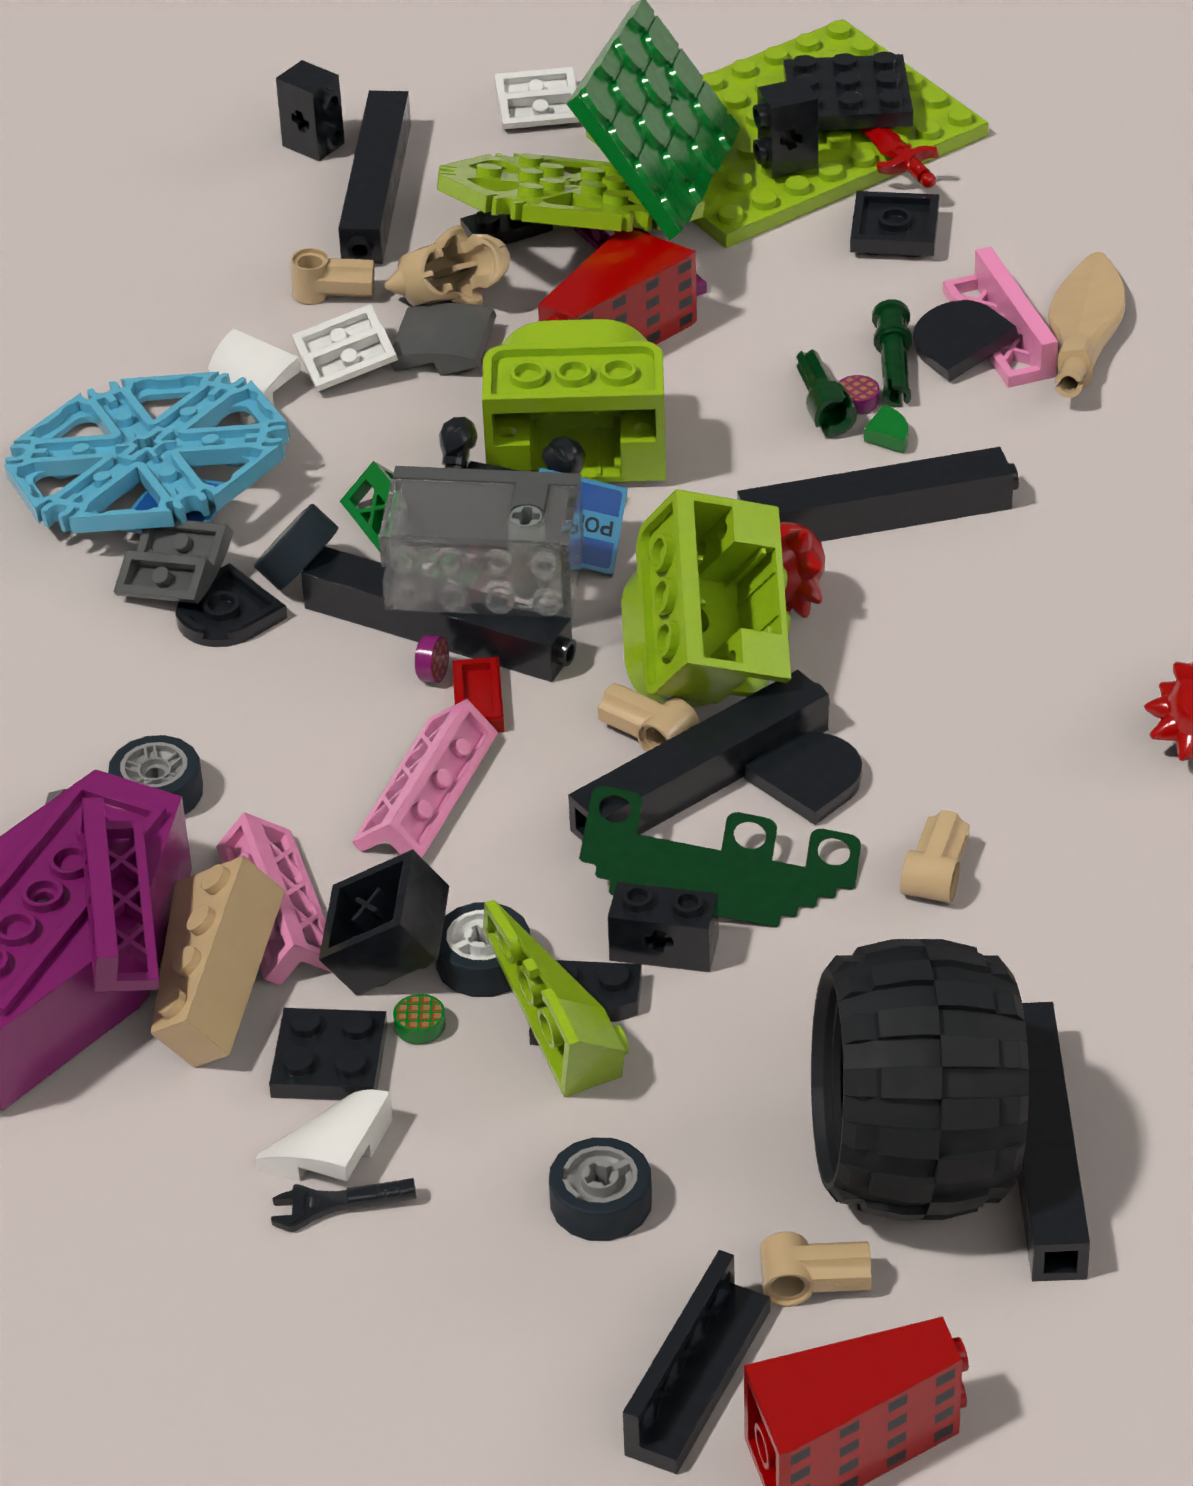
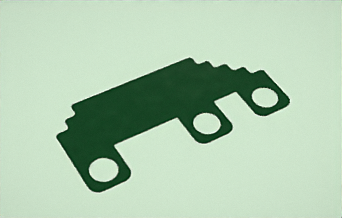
(746, 879)

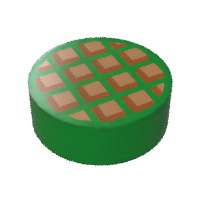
(419, 1018)

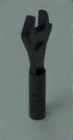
(313, 1204)

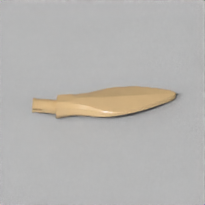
(1084, 319)

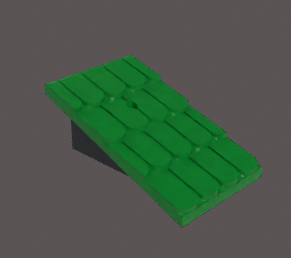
(655, 118)

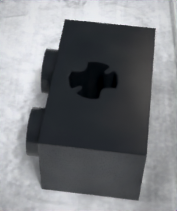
(310, 110)
(786, 127)
(663, 927)

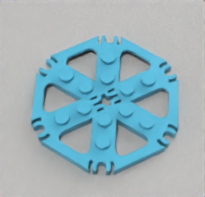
(146, 451)

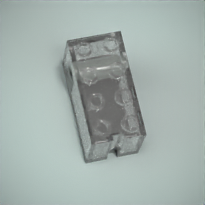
(482, 541)

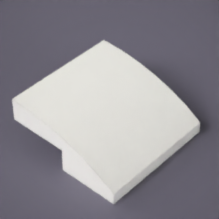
(535, 97)
(344, 347)

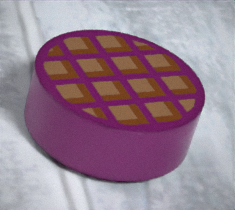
(863, 392)
(432, 658)

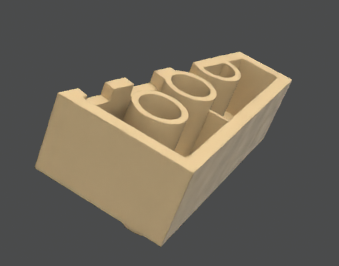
(213, 957)

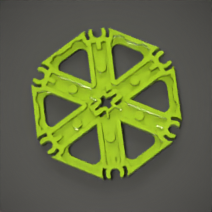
(548, 191)

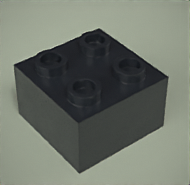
(384, 922)

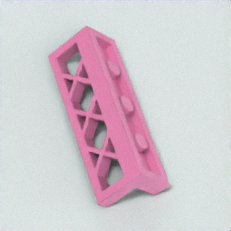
(1001, 292)
(428, 781)
(299, 911)

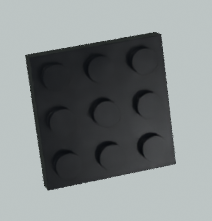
(856, 89)

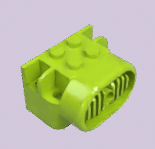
(578, 382)
(706, 601)

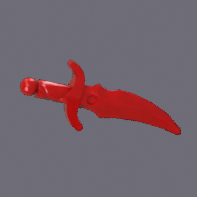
(903, 156)

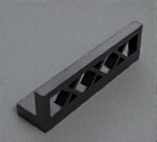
(693, 1367)

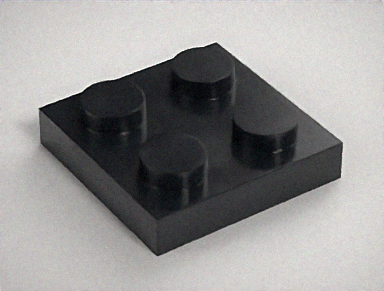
(894, 223)
(327, 1053)

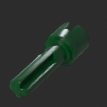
(827, 399)

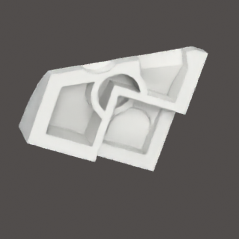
(256, 361)
(333, 1139)

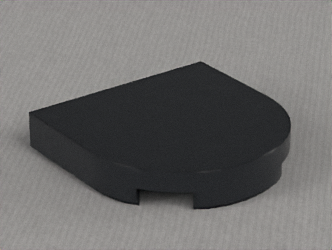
(960, 336)
(229, 611)
(808, 773)

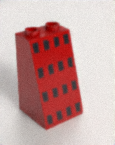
(631, 282)
(854, 1405)

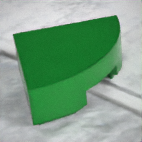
(887, 429)

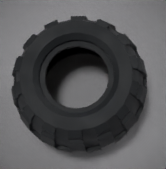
(919, 1079)

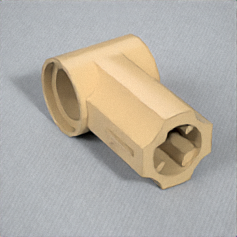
(317, 276)
(645, 717)
(934, 866)
(796, 1269)

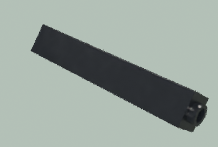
(375, 176)
(894, 494)
(353, 591)
(707, 754)
(1049, 1170)

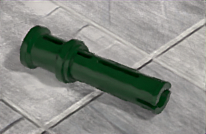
(893, 341)

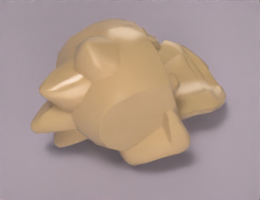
(451, 269)

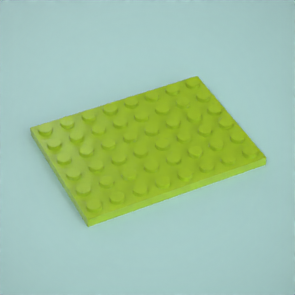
(749, 201)

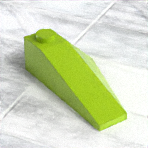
(563, 1016)

